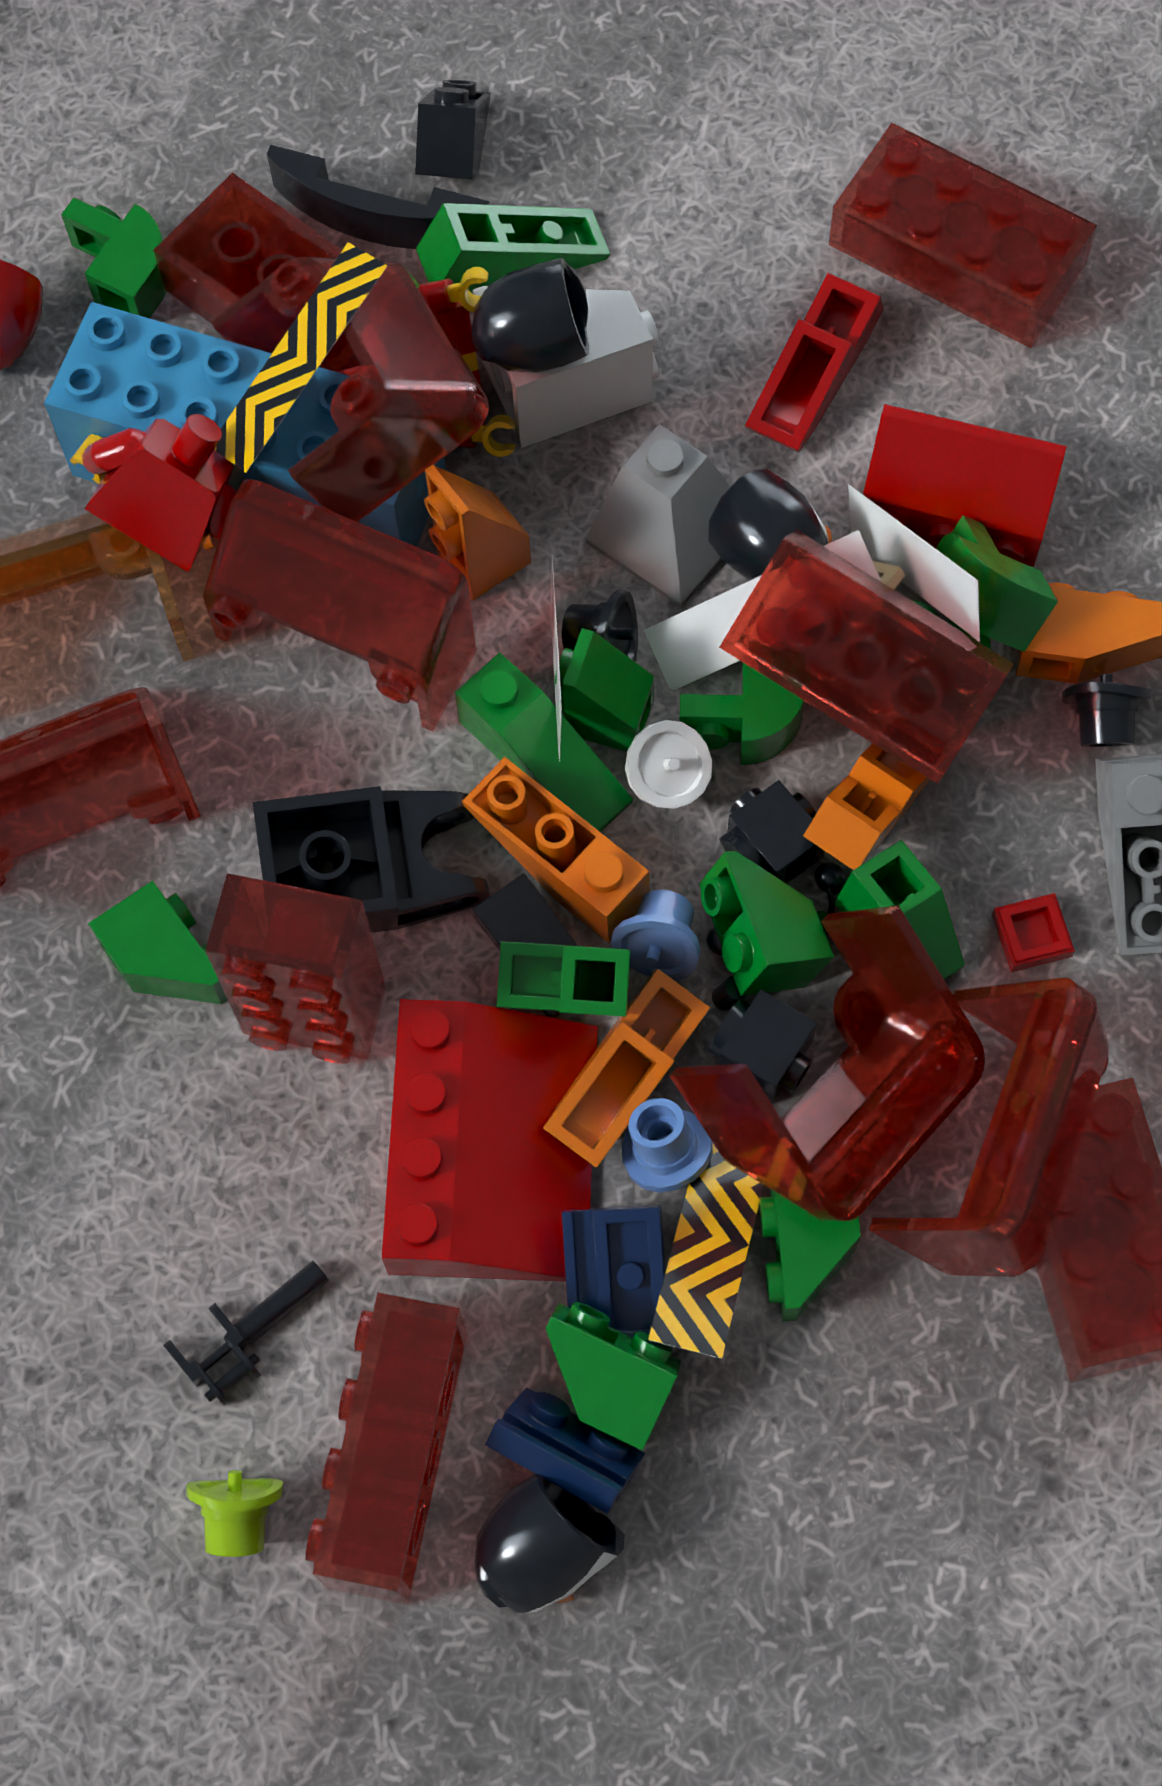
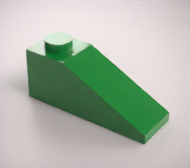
(507, 240)
(521, 724)

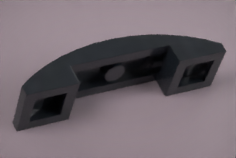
(353, 210)

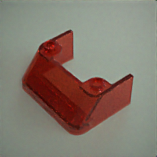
(392, 414)
(344, 588)
(86, 772)
(877, 1102)
(1030, 1134)

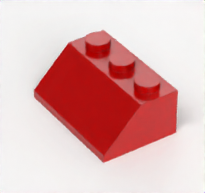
(941, 468)

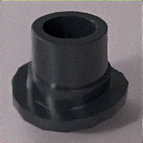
(611, 620)
(1106, 711)

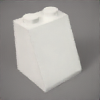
(604, 383)

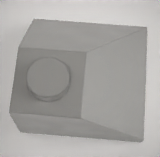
(661, 516)

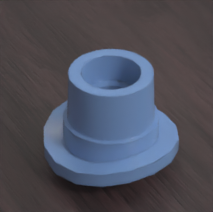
(660, 936)
(665, 1146)

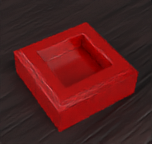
(1033, 932)

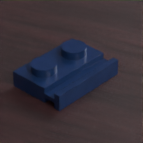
(616, 1263)
(557, 1446)

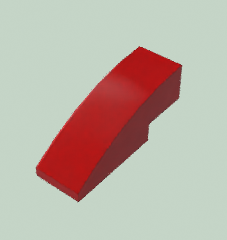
(815, 362)

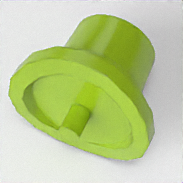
(234, 1512)

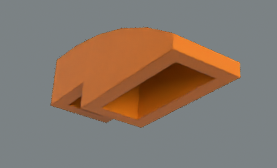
(865, 806)
(626, 1067)

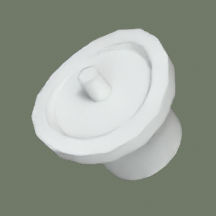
(668, 764)

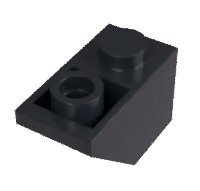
(451, 130)

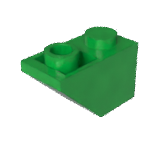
(604, 692)
(900, 879)
(764, 927)
(154, 948)
(806, 1252)
(611, 1377)

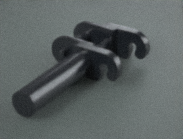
(248, 1331)

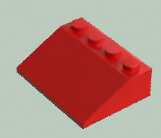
(469, 1162)

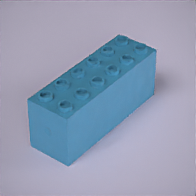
(140, 370)

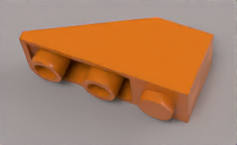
(474, 531)
(1092, 636)
(559, 848)

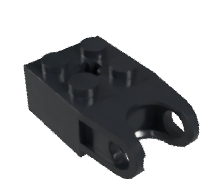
(374, 849)

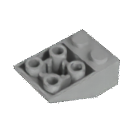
(1132, 844)

